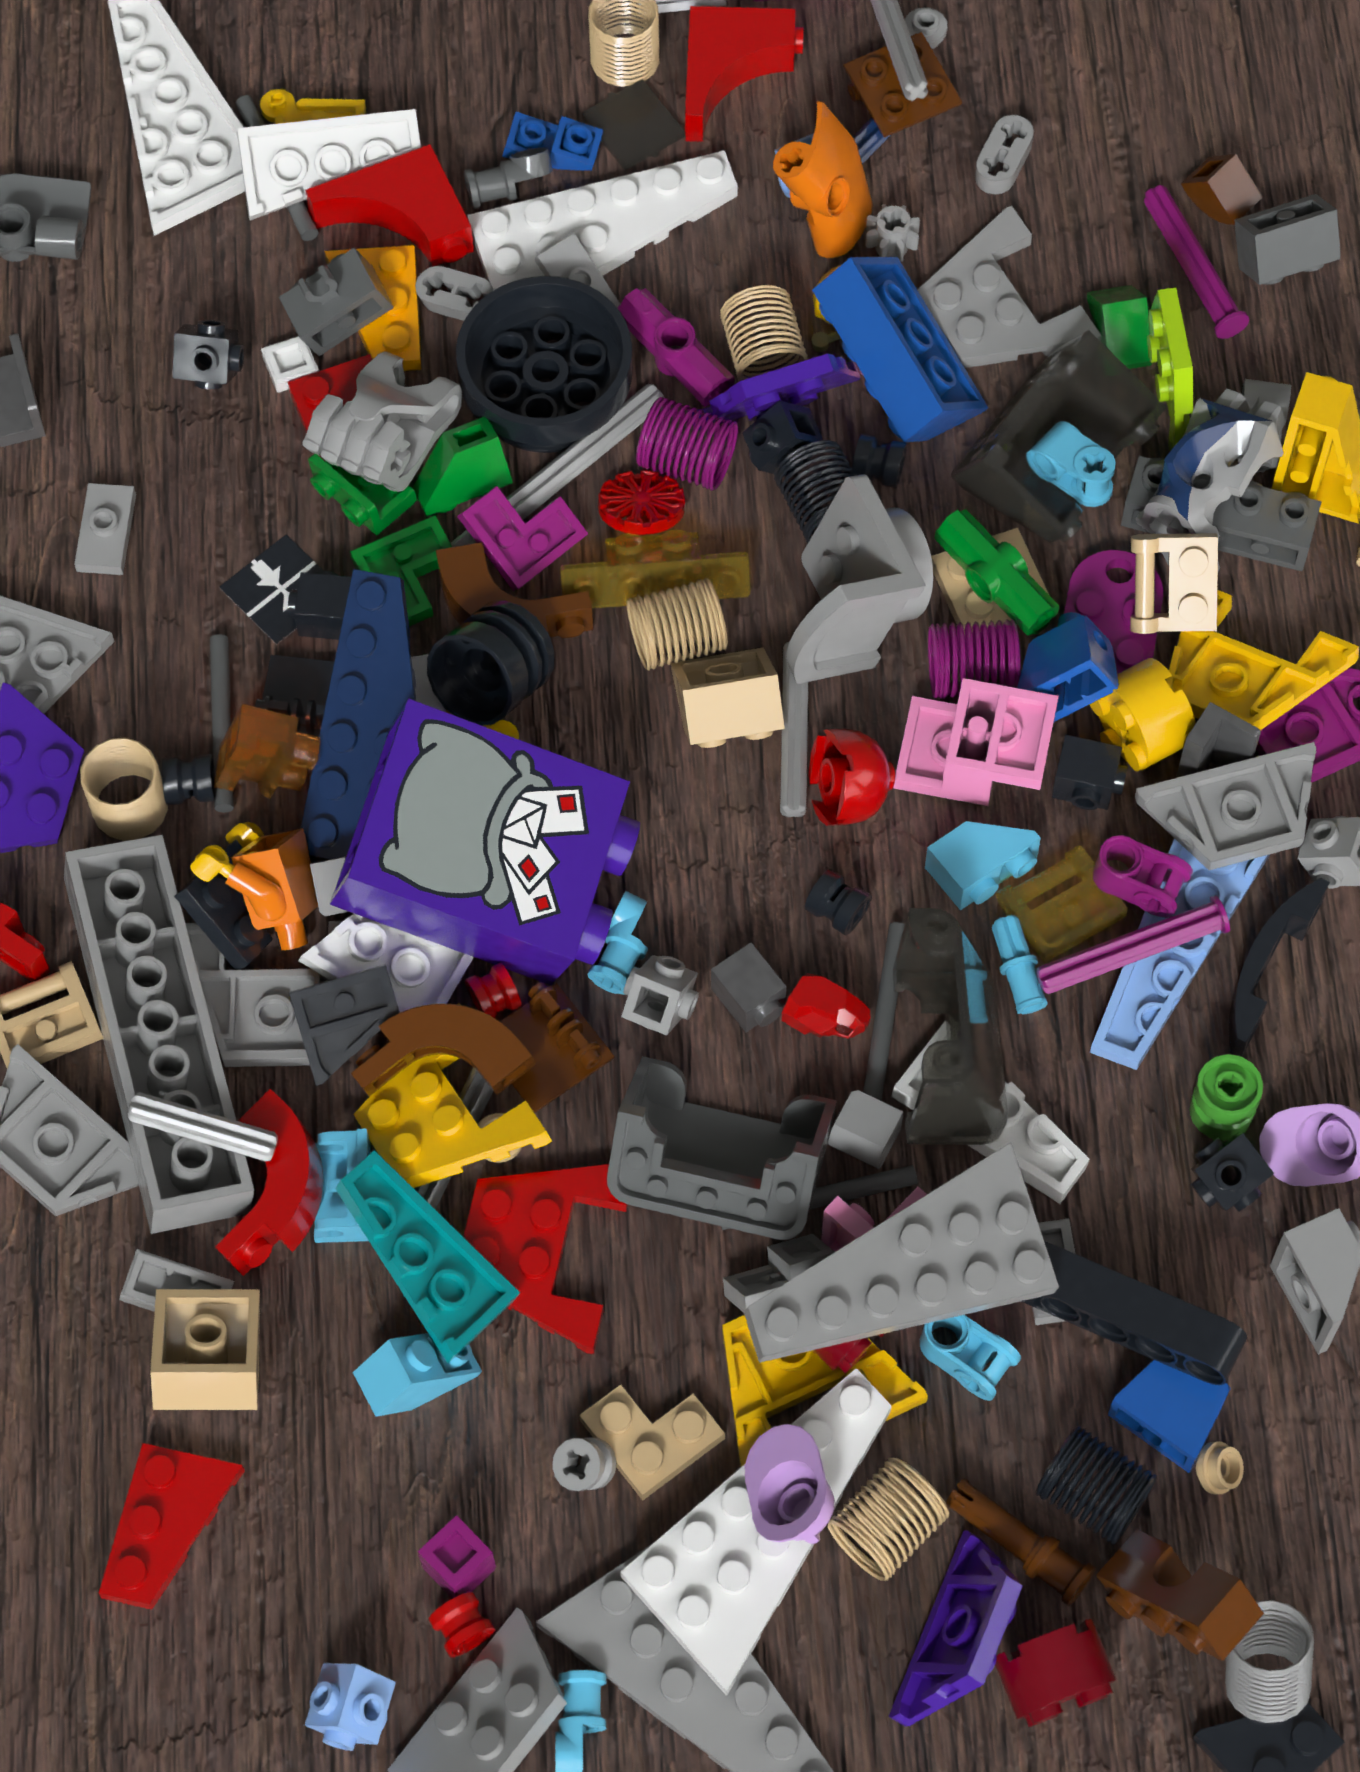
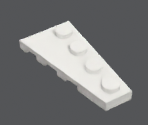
(1042, 1150)

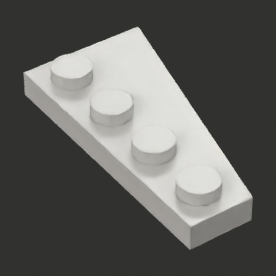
(295, 156)

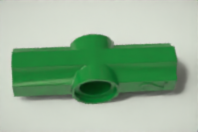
(996, 572)

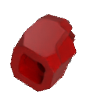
(825, 1009)

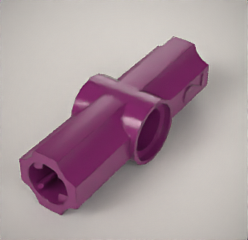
(688, 364)

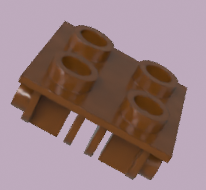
(880, 90)
(560, 1044)

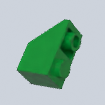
(462, 467)

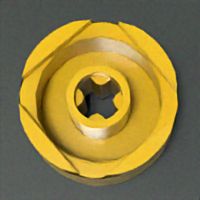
(1145, 715)

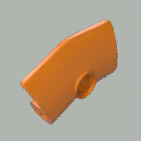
(827, 183)

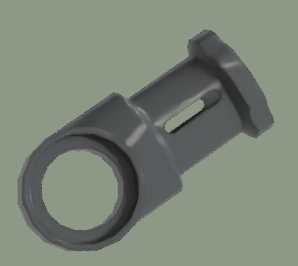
(501, 180)

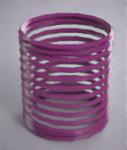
(658, 436)
(972, 651)

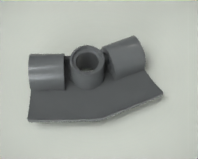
(44, 215)

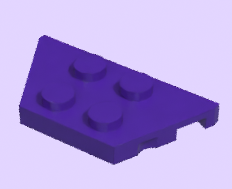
(791, 384)
(35, 773)
(960, 1632)

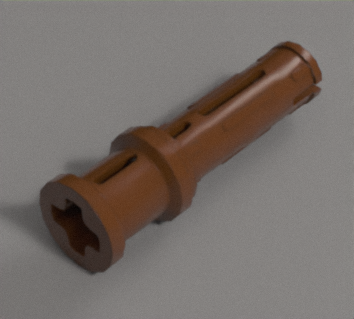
(1040, 1555)

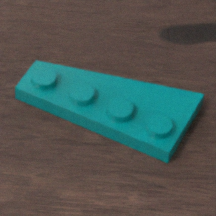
(430, 1261)

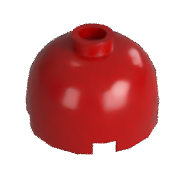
(850, 776)

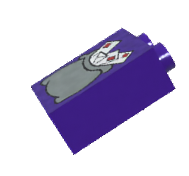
(486, 845)

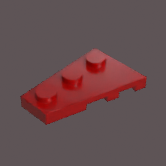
(162, 1517)

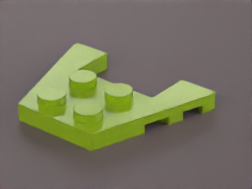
(1170, 349)

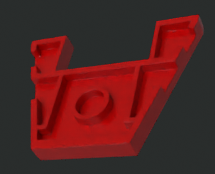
(522, 1233)

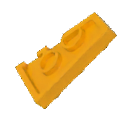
(399, 327)

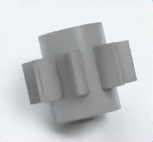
(892, 232)

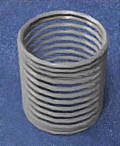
(1254, 1688)

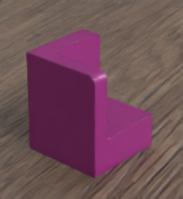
(457, 1558)

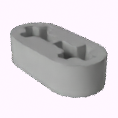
(1012, 158)
(458, 284)

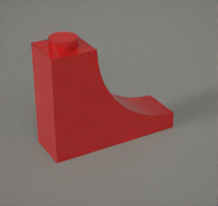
(730, 49)
(402, 196)

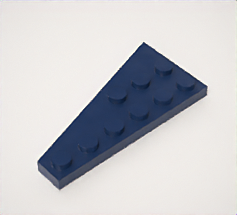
(364, 697)

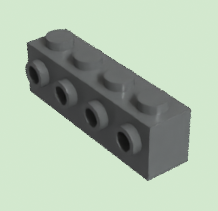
(1257, 526)

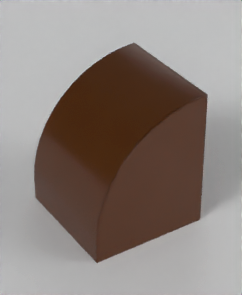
(1222, 188)

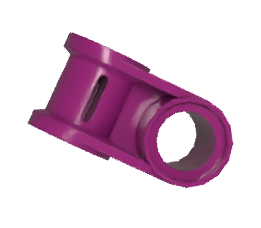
(1144, 875)

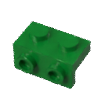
(360, 499)

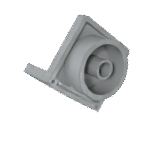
(869, 573)

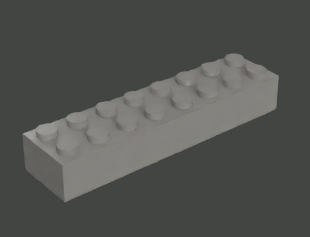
(155, 1026)

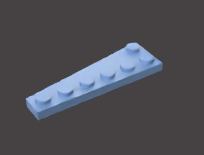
(1154, 985)

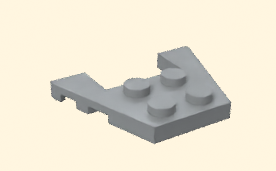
(982, 308)
(252, 1007)

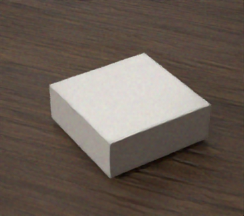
(288, 362)

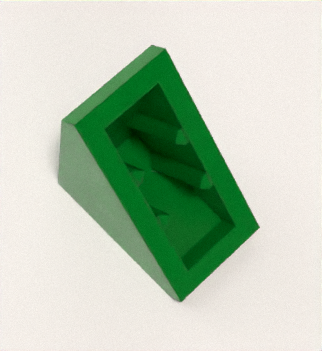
(1123, 322)

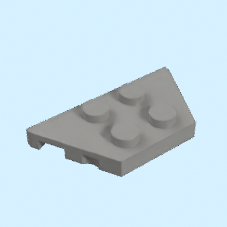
(1236, 807)
(57, 1142)
(491, 1711)

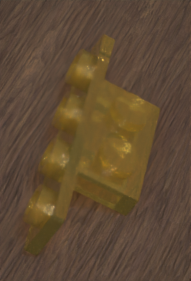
(654, 563)

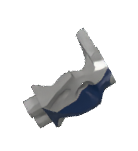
(1212, 442)

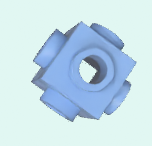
(349, 1705)

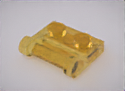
(1068, 916)

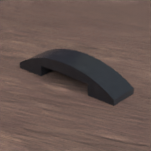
(1292, 918)

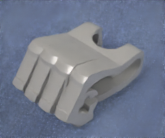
(385, 426)

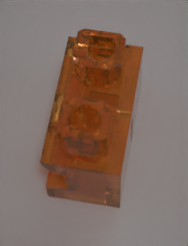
(266, 751)

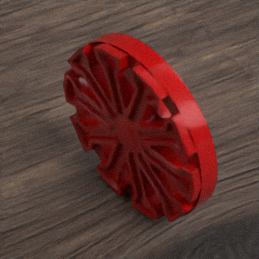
(643, 505)

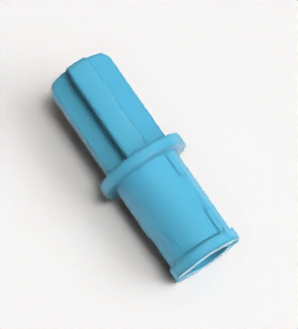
(1018, 965)

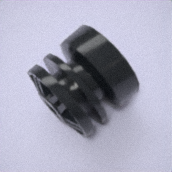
(490, 662)

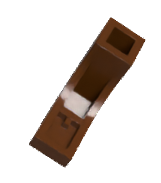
(469, 587)
(445, 1031)

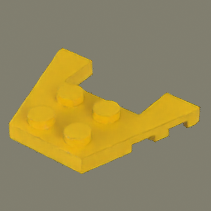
(1248, 679)
(429, 1132)
(780, 1383)

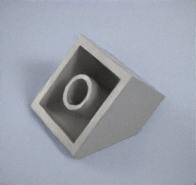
(1317, 1273)

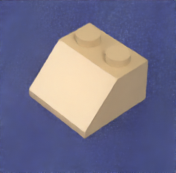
(728, 697)
(205, 1349)

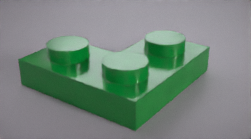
(407, 556)

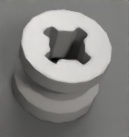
(597, 1463)

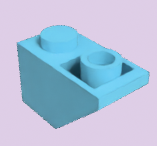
(978, 858)
(411, 1373)

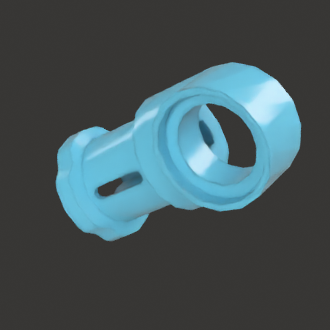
(622, 947)
(581, 1716)

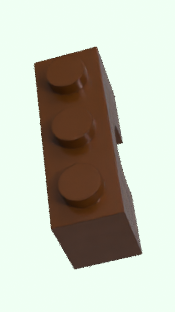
(1200, 1610)

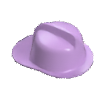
(1313, 1144)
(788, 1486)

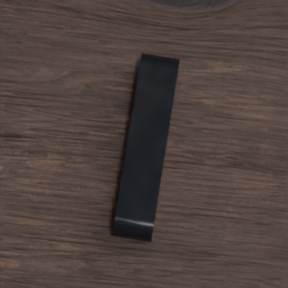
(1141, 1318)

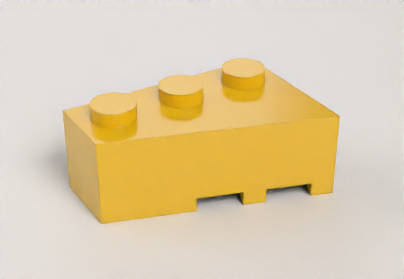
(1323, 448)

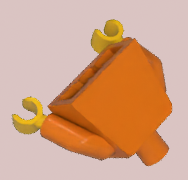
(271, 875)

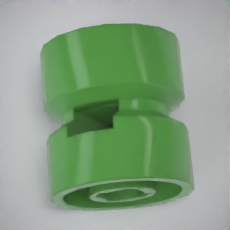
(1226, 1096)

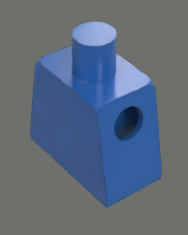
(1070, 663)
(1170, 1411)

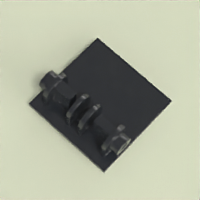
(298, 690)

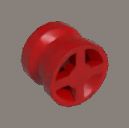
(493, 991)
(461, 1624)

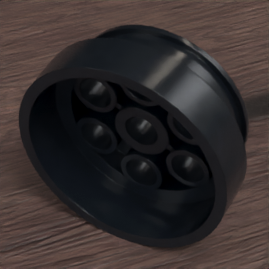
(518, 323)

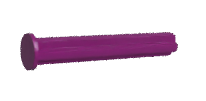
(1195, 263)
(1134, 946)

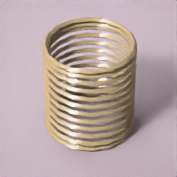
(600, 35)
(761, 325)
(646, 636)
(116, 759)
(885, 1513)

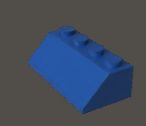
(898, 347)

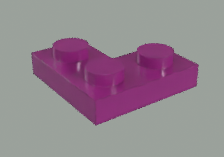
(520, 547)

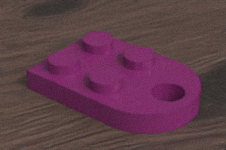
(1112, 604)
(1321, 718)

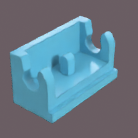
(339, 1155)

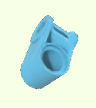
(1071, 461)
(970, 1354)

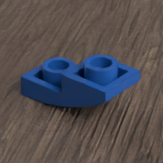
(570, 143)

